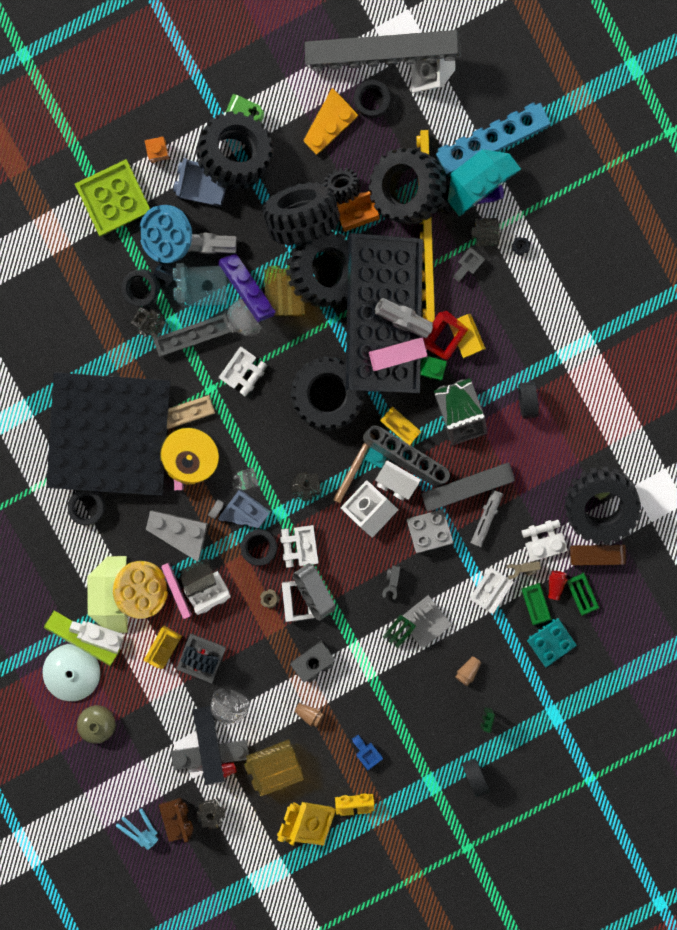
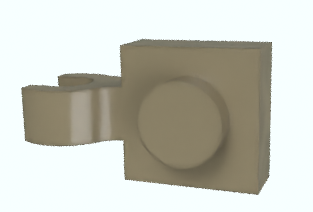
(529, 568)

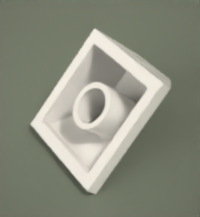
(430, 75)

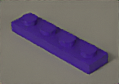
(247, 287)

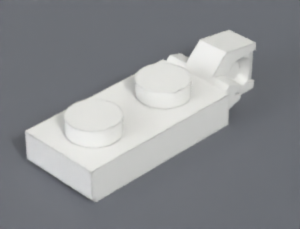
(97, 636)

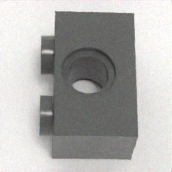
(302, 666)

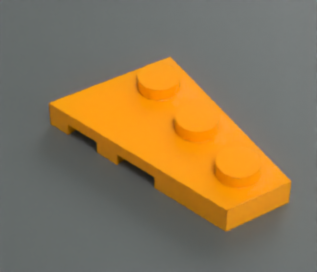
(330, 122)

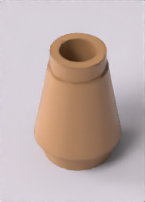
(468, 671)
(309, 714)

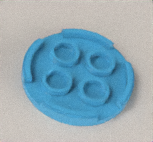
(165, 233)

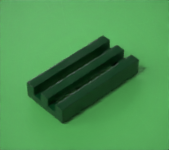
(393, 638)
(488, 720)

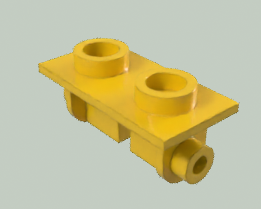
(346, 804)
(287, 828)

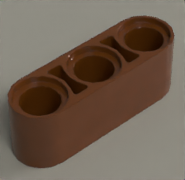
(597, 554)

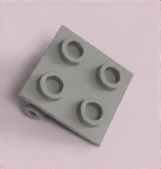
(429, 531)
(428, 620)

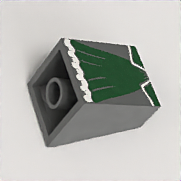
(461, 411)

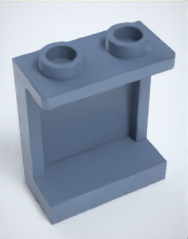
(197, 187)

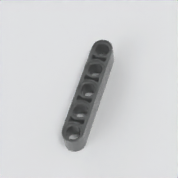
(396, 456)
(468, 486)

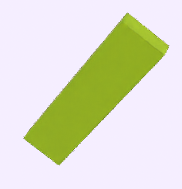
(60, 626)

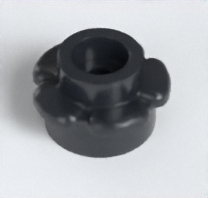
(520, 251)

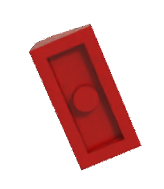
(438, 325)

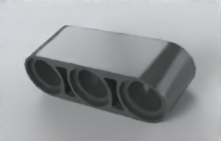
(314, 591)

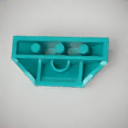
(479, 178)

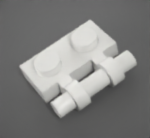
(238, 367)
(305, 544)
(546, 546)

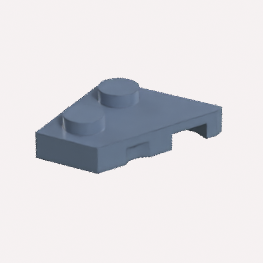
(244, 510)

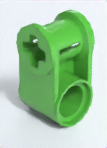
(240, 104)

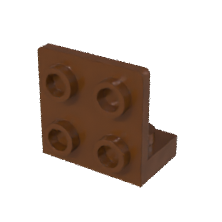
(175, 820)

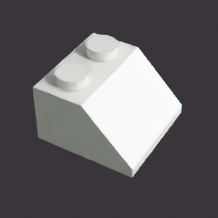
(397, 480)
(369, 508)

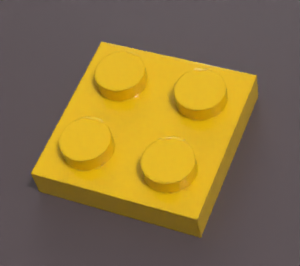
(312, 823)

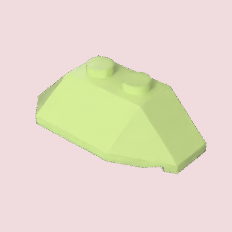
(100, 595)

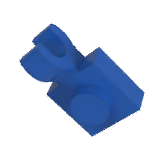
(368, 754)

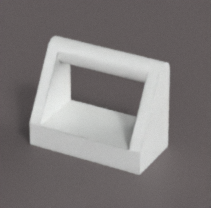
(288, 606)

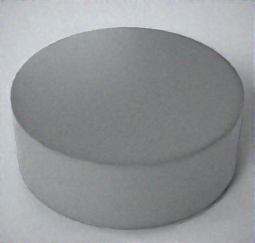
(216, 509)

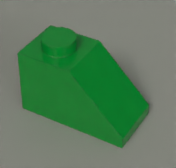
(432, 368)

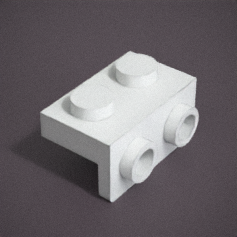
(210, 597)

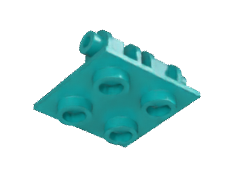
(551, 642)

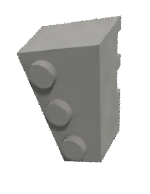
(180, 532)

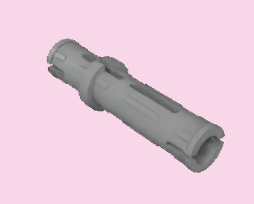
(490, 510)

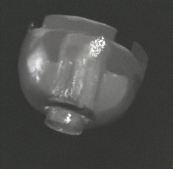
(242, 320)
(228, 707)

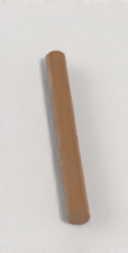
(352, 472)

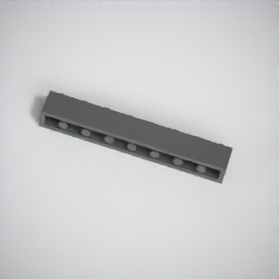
(383, 49)

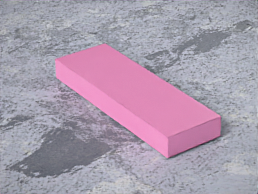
(398, 354)
(176, 590)

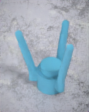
(146, 838)

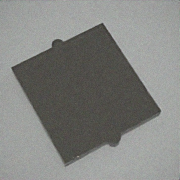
(197, 577)

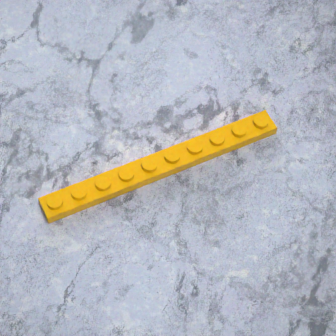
(427, 274)

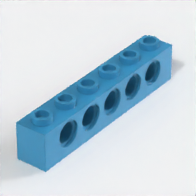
(534, 112)

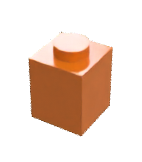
(157, 149)

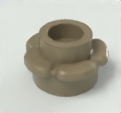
(264, 598)

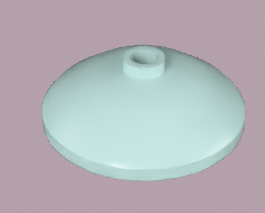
(82, 665)

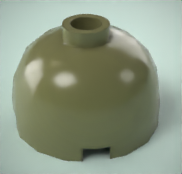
(96, 724)

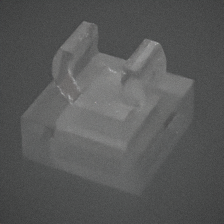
(247, 479)

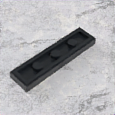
(208, 746)

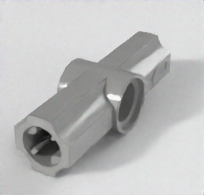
(211, 243)
(403, 318)

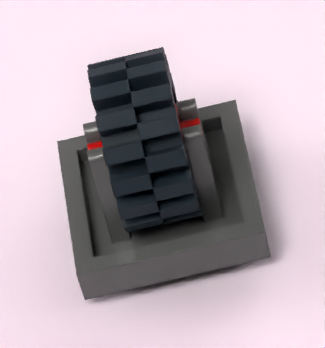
(201, 658)

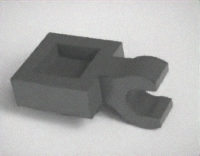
(470, 262)
(392, 576)

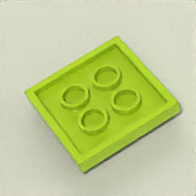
(112, 197)

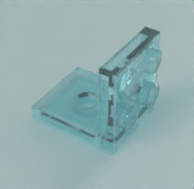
(190, 281)

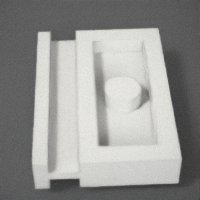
(491, 590)

